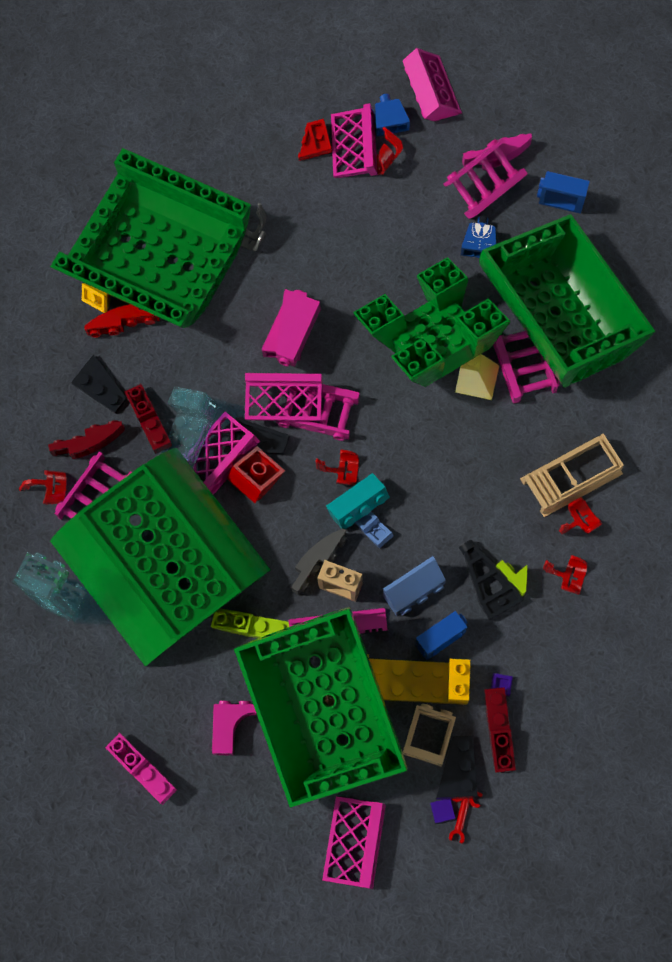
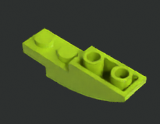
(246, 623)

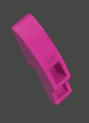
(511, 148)
(141, 768)

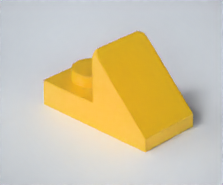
(95, 297)

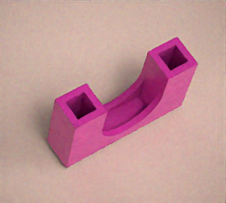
(225, 721)

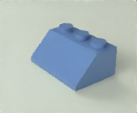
(414, 587)

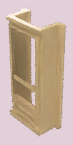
(546, 489)

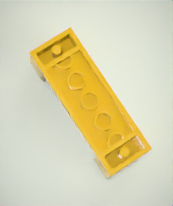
(423, 680)

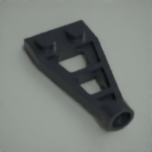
(498, 602)

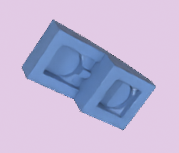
(374, 529)

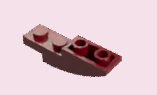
(148, 419)
(95, 439)
(499, 729)

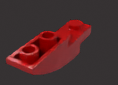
(114, 320)

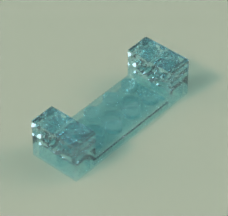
(192, 422)
(46, 588)

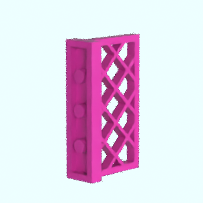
(368, 144)
(283, 380)
(242, 448)
(371, 848)

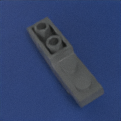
(321, 551)

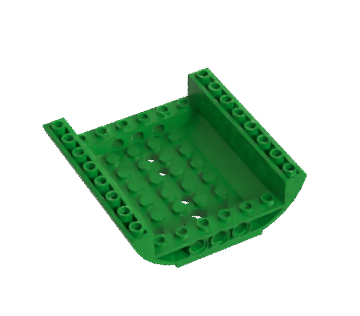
(173, 220)
(131, 574)

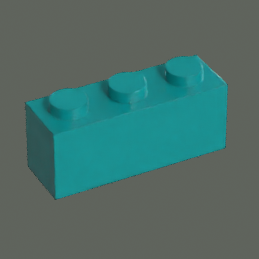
(358, 501)

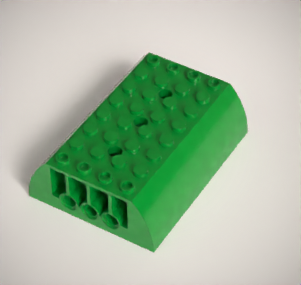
(575, 285)
(299, 723)

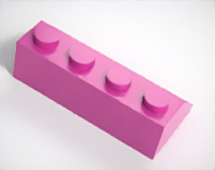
(431, 85)

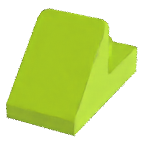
(518, 580)

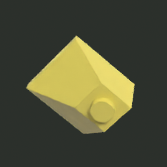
(478, 378)

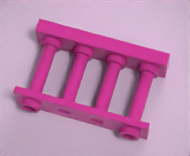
(500, 185)
(511, 374)
(330, 394)
(96, 462)

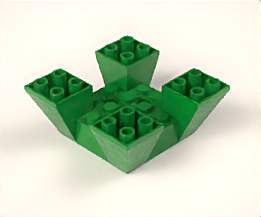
(439, 333)

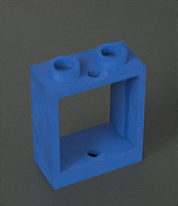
(562, 192)
(441, 635)

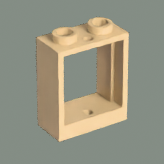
(344, 585)
(423, 755)

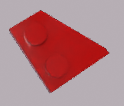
(315, 140)

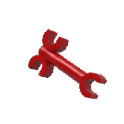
(462, 816)

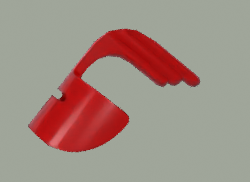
(386, 155)
(353, 463)
(59, 490)
(583, 508)
(580, 570)

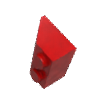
(255, 474)

